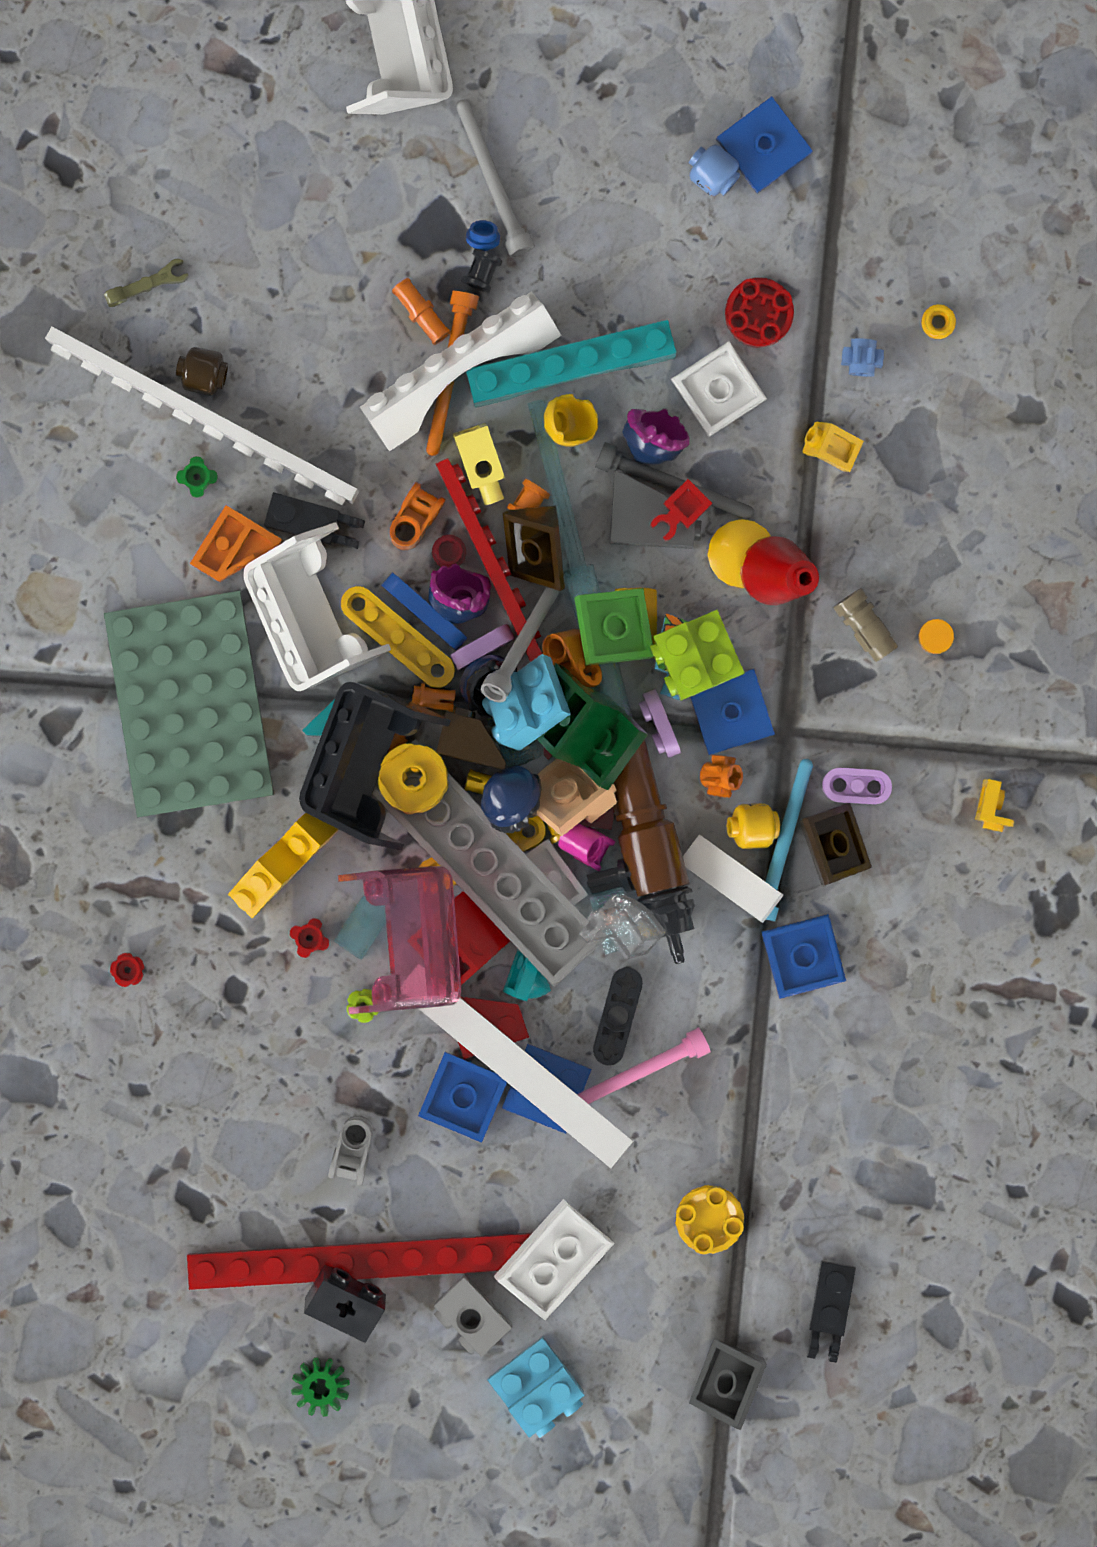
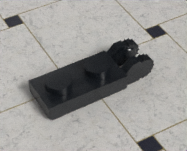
(300, 516)
(830, 1306)

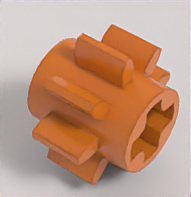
(721, 776)

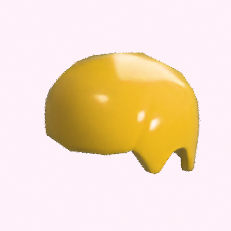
(570, 420)

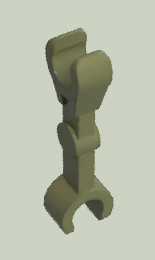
(120, 294)

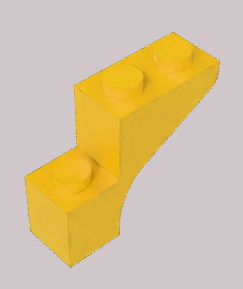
(281, 863)

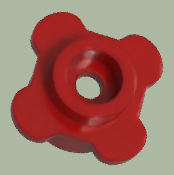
(306, 947)

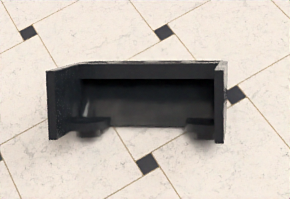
(351, 756)

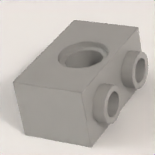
(464, 1296)

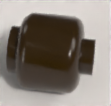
(202, 371)

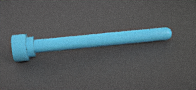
(788, 827)

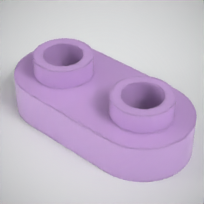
(664, 738)
(856, 786)

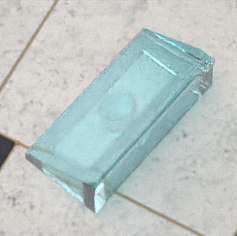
(362, 928)

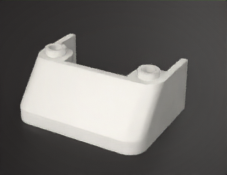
(408, 56)
(299, 614)

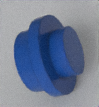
(483, 235)

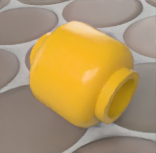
(753, 825)

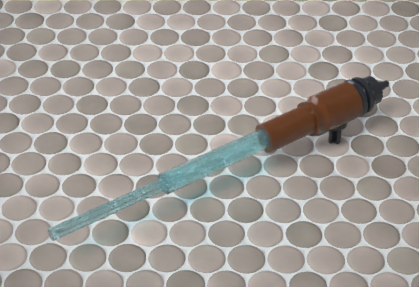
(648, 840)

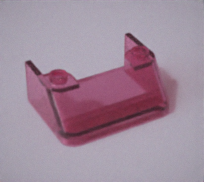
(418, 935)

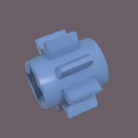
(862, 357)

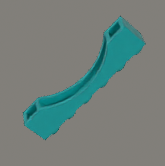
(571, 362)

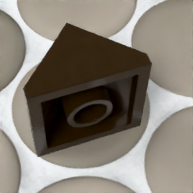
(534, 546)
(835, 844)

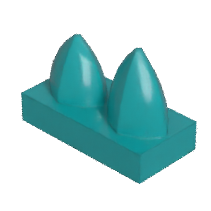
(525, 980)

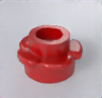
(127, 960)

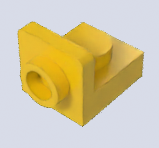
(832, 445)
(991, 800)

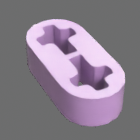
(482, 646)

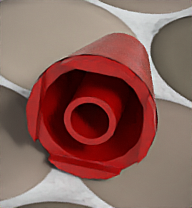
(777, 571)

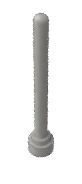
(517, 239)
(498, 684)

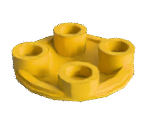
(729, 547)
(709, 1219)

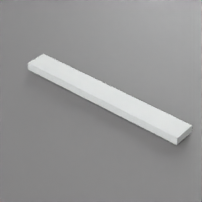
(532, 1080)

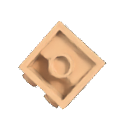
(571, 796)

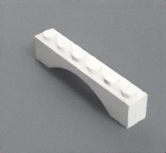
(401, 408)

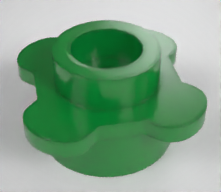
(187, 476)

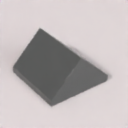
(728, 1383)

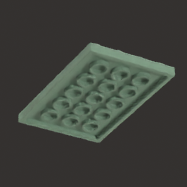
(188, 704)

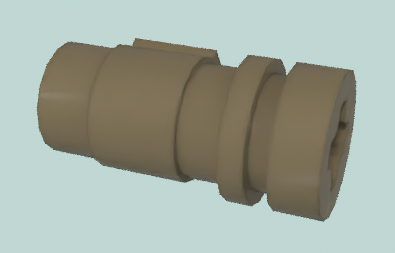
(868, 628)

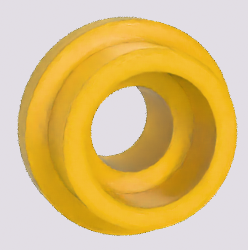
(940, 311)

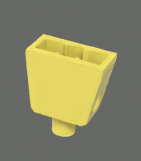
(476, 446)

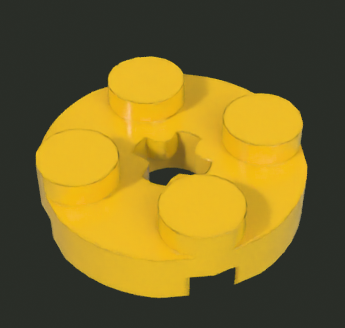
(393, 775)

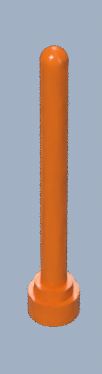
(463, 306)

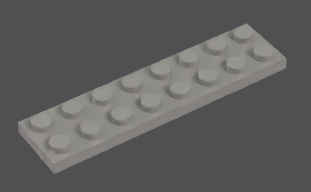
(499, 879)

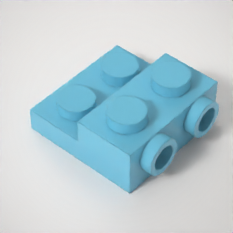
(531, 706)
(537, 1388)

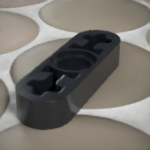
(603, 1038)

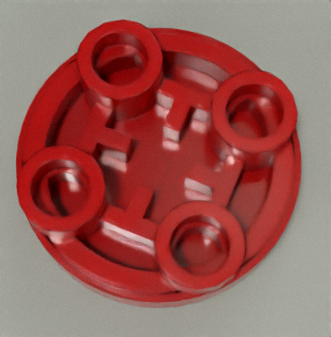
(759, 312)

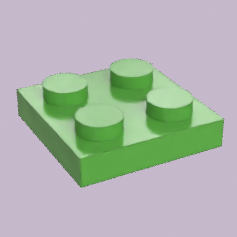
(614, 626)

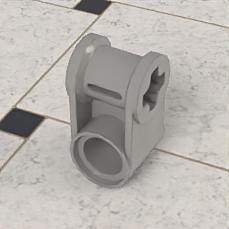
(351, 1156)

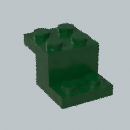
(595, 734)

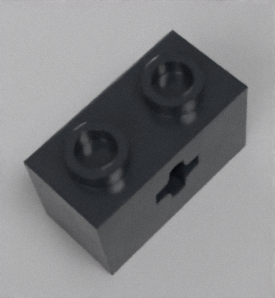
(345, 1303)

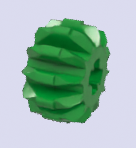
(332, 1383)

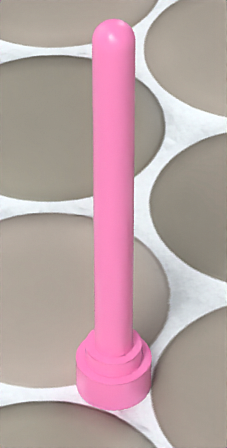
(691, 1046)

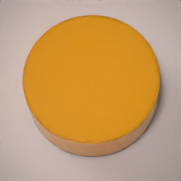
(936, 636)

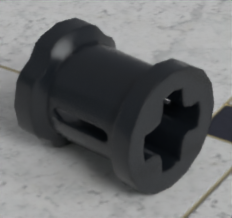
(481, 270)

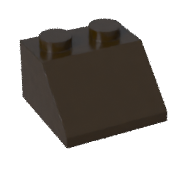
(469, 740)

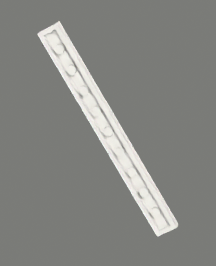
(187, 410)

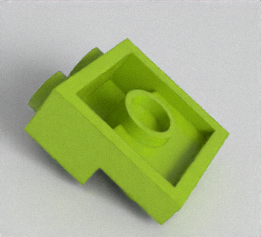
(696, 656)

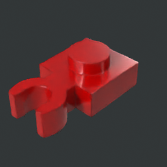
(684, 506)

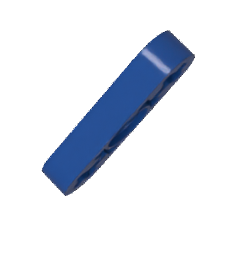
(424, 611)

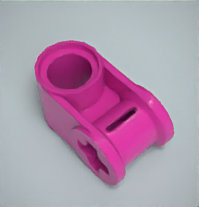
(586, 845)

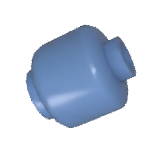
(714, 170)

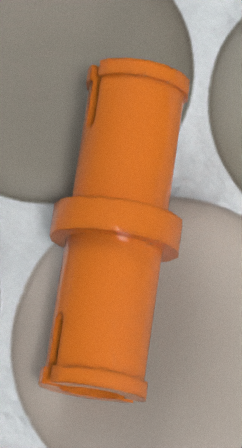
(421, 311)

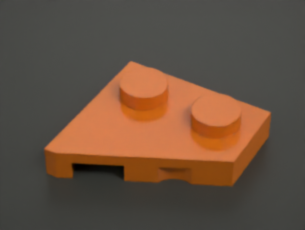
(232, 545)

